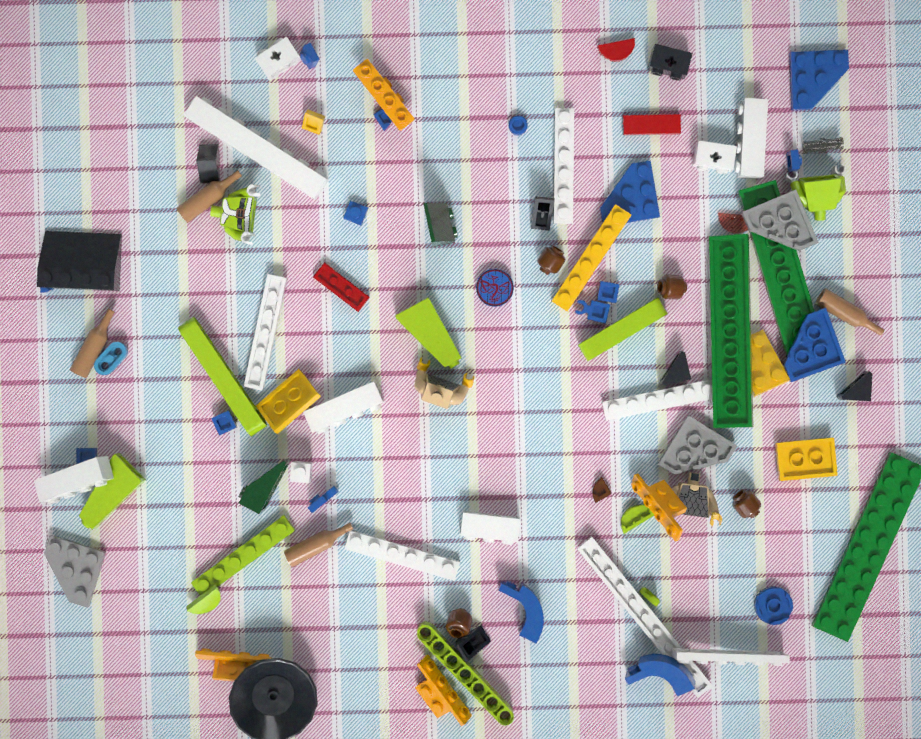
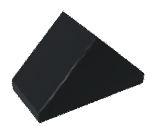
(208, 163)
(542, 213)
(677, 371)
(859, 389)
(472, 643)

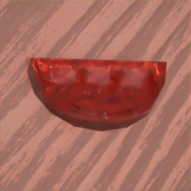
(732, 223)

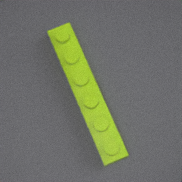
(244, 555)

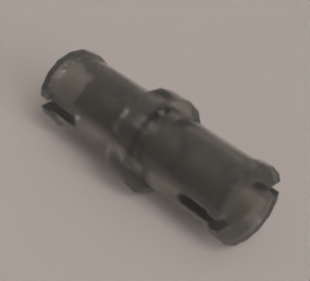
(822, 145)

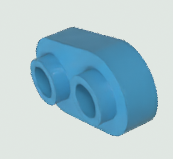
(111, 358)

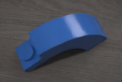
(534, 618)
(664, 667)

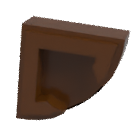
(600, 490)

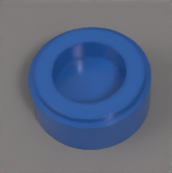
(518, 125)

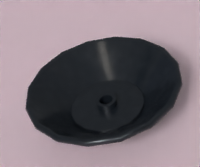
(275, 717)

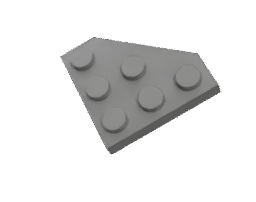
(782, 221)
(695, 448)
(75, 568)

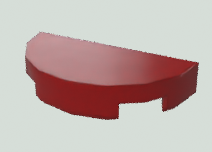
(617, 50)

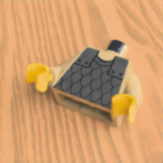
(438, 390)
(698, 499)

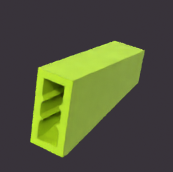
(429, 330)
(108, 498)

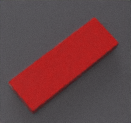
(652, 124)
(341, 287)

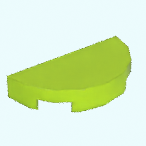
(634, 516)
(206, 602)

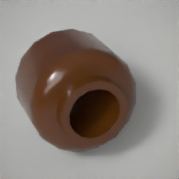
(551, 260)
(672, 287)
(746, 504)
(459, 623)

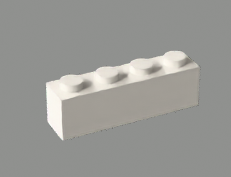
(751, 138)
(344, 406)
(74, 479)

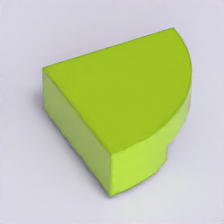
(650, 596)

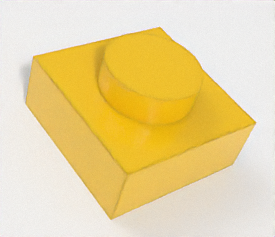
(313, 122)

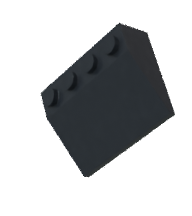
(80, 261)

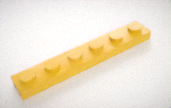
(591, 257)

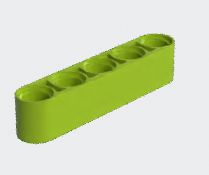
(622, 329)

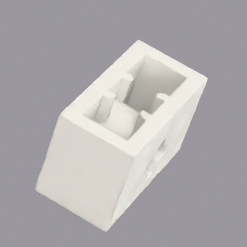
(272, 67)
(724, 154)

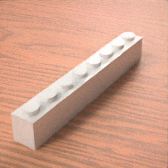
(256, 148)

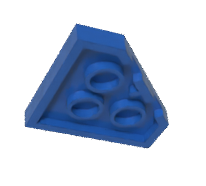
(814, 75)
(634, 194)
(814, 347)

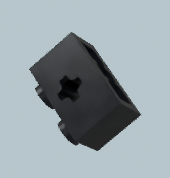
(679, 59)

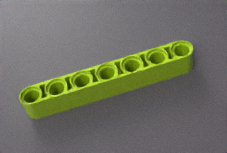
(222, 376)
(468, 682)

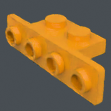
(383, 94)
(662, 503)
(228, 665)
(439, 693)

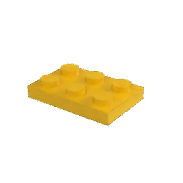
(766, 366)
(288, 401)
(806, 459)

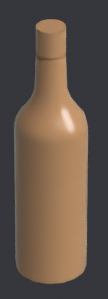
(206, 197)
(846, 311)
(91, 347)
(314, 545)

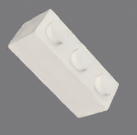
(490, 527)

